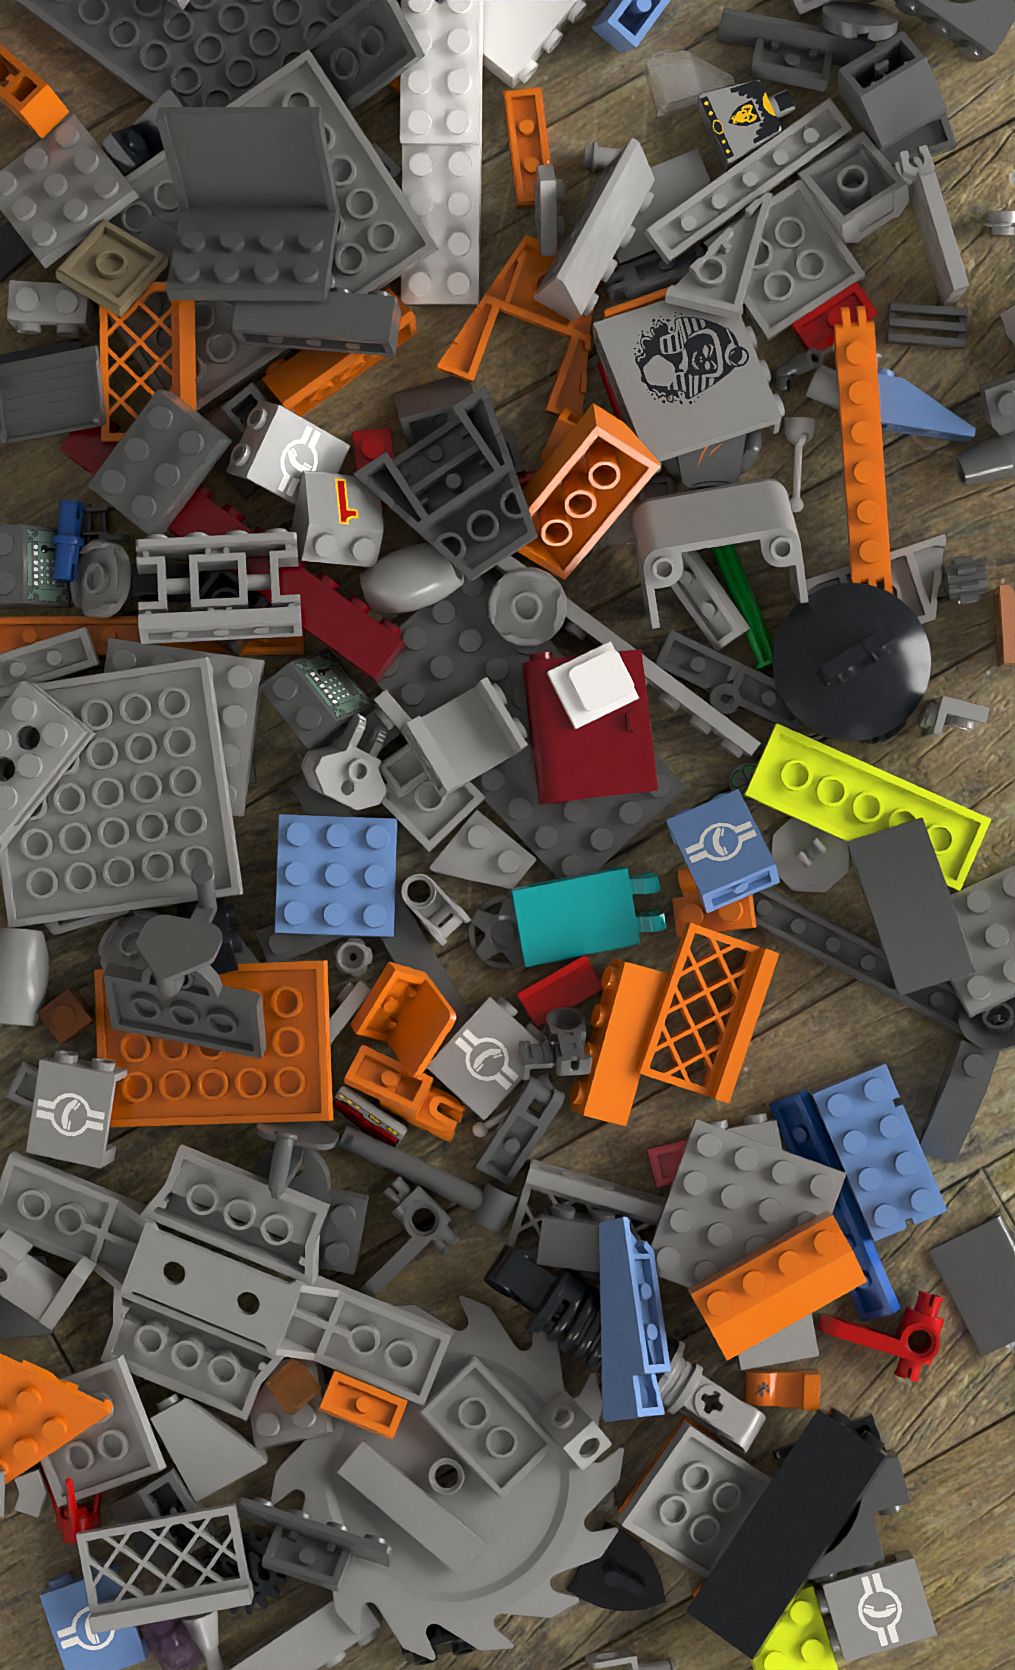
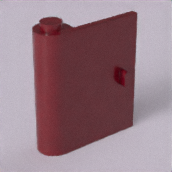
(597, 757)

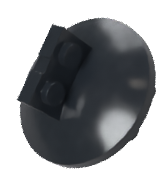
(851, 662)

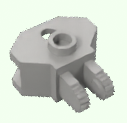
(346, 771)

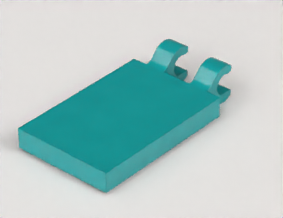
(582, 914)

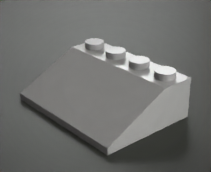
(598, 233)

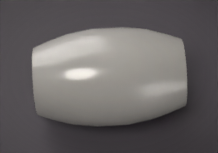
(409, 580)
(22, 975)

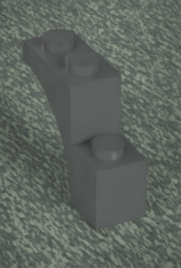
(858, 1540)

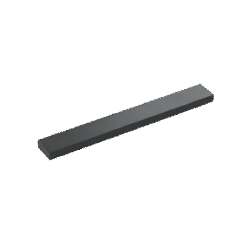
(409, 944)
(849, 955)

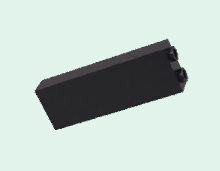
(788, 1531)

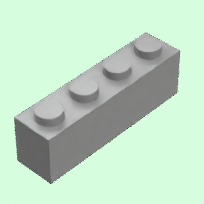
(310, 1640)

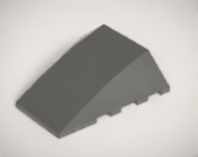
(458, 489)

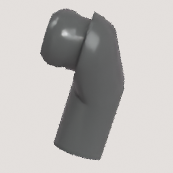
(796, 366)

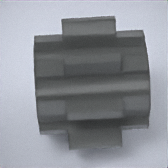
(964, 580)

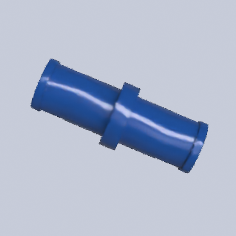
(68, 541)

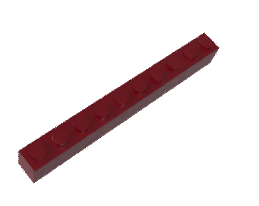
(324, 612)

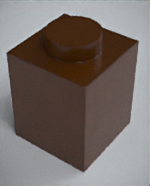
(67, 1015)

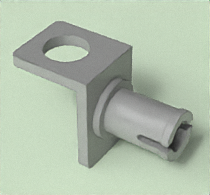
(626, 1657)

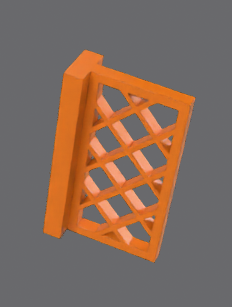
(182, 351)
(739, 1018)

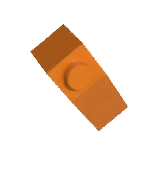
(28, 95)

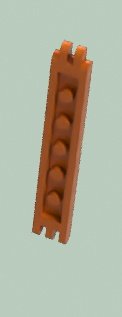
(862, 450)

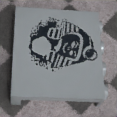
(685, 377)

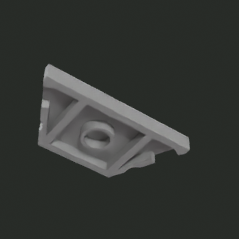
(914, 576)

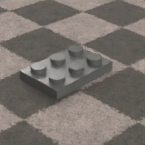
(365, 49)

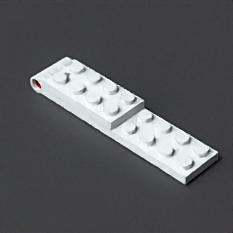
(444, 148)

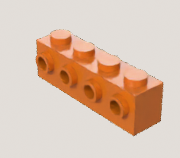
(617, 1041)

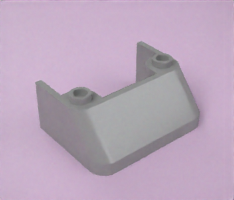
(711, 519)

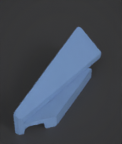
(631, 1325)

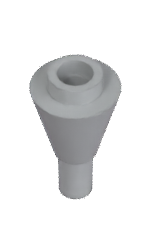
(206, 1635)

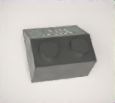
(28, 569)
(316, 698)

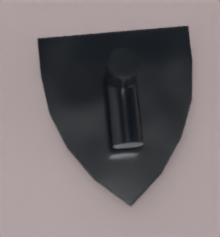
(621, 1578)

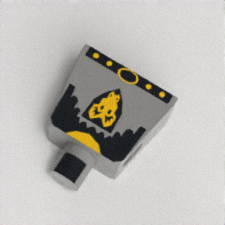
(742, 119)

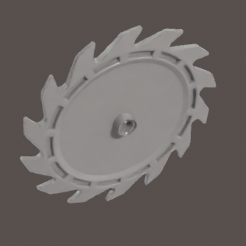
(526, 1534)

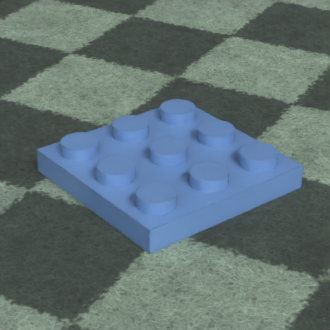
(335, 876)

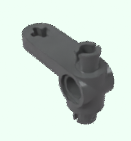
(406, 1203)

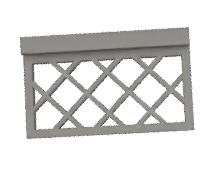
(587, 1191)
(172, 1602)

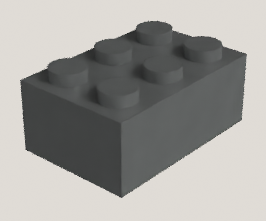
(159, 462)

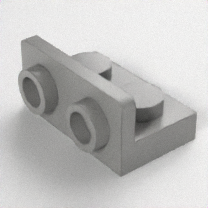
(953, 712)

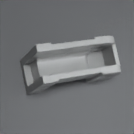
(34, 1285)

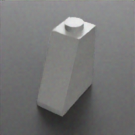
(204, 1445)

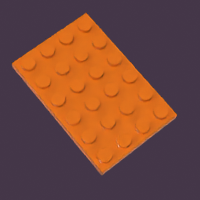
(203, 1085)

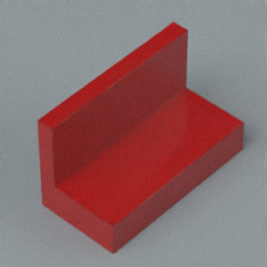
(560, 989)

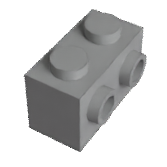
(49, 307)

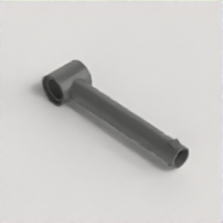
(489, 1205)

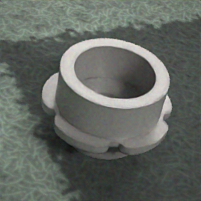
(1001, 222)
(342, 954)

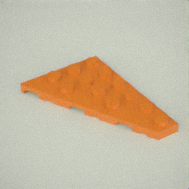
(39, 1414)

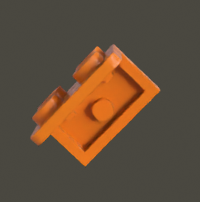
(407, 1015)

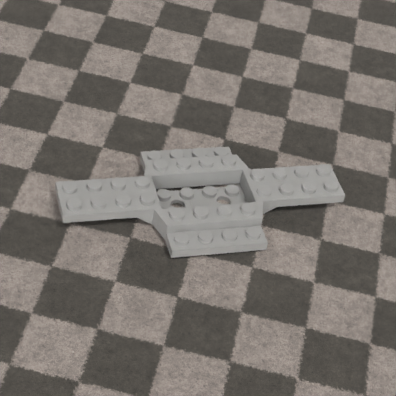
(193, 1329)

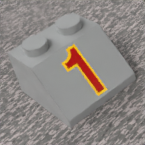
(337, 520)

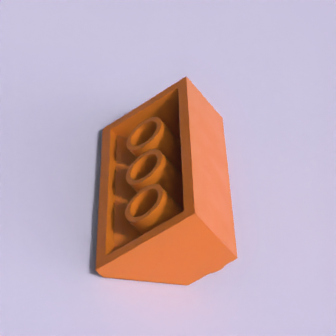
(317, 375)
(584, 489)
(777, 1284)

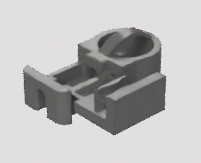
(560, 1047)

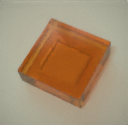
(293, 1386)

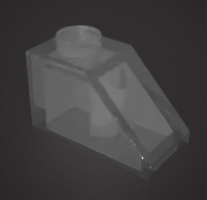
(679, 79)

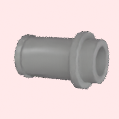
(597, 157)

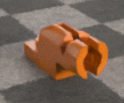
(405, 1094)

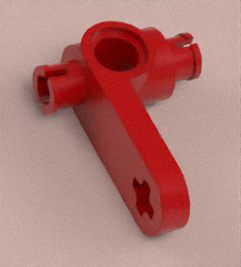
(919, 1318)

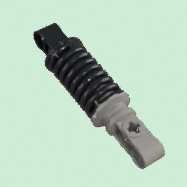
(568, 1305)

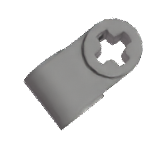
(435, 909)

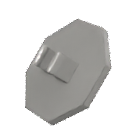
(808, 857)

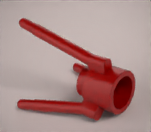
(75, 1517)

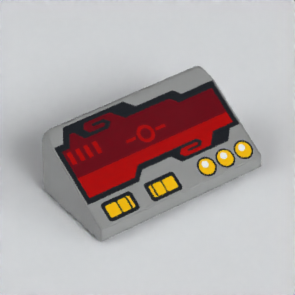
(368, 1116)

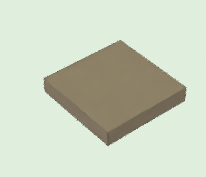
(111, 267)

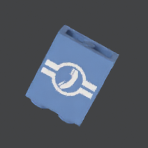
(723, 850)
(68, 1617)

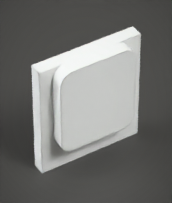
(593, 685)

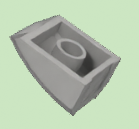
(855, 187)

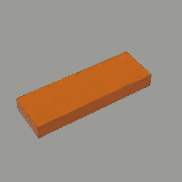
(526, 140)

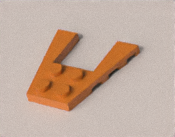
(513, 295)

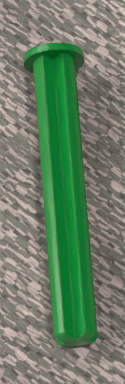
(745, 603)

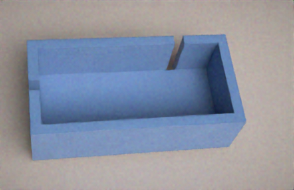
(877, 1150)

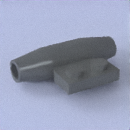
(994, 456)

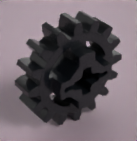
(262, 1584)

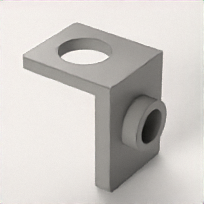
(571, 1428)

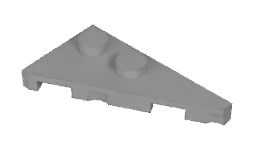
(722, 275)

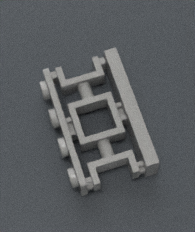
(219, 616)

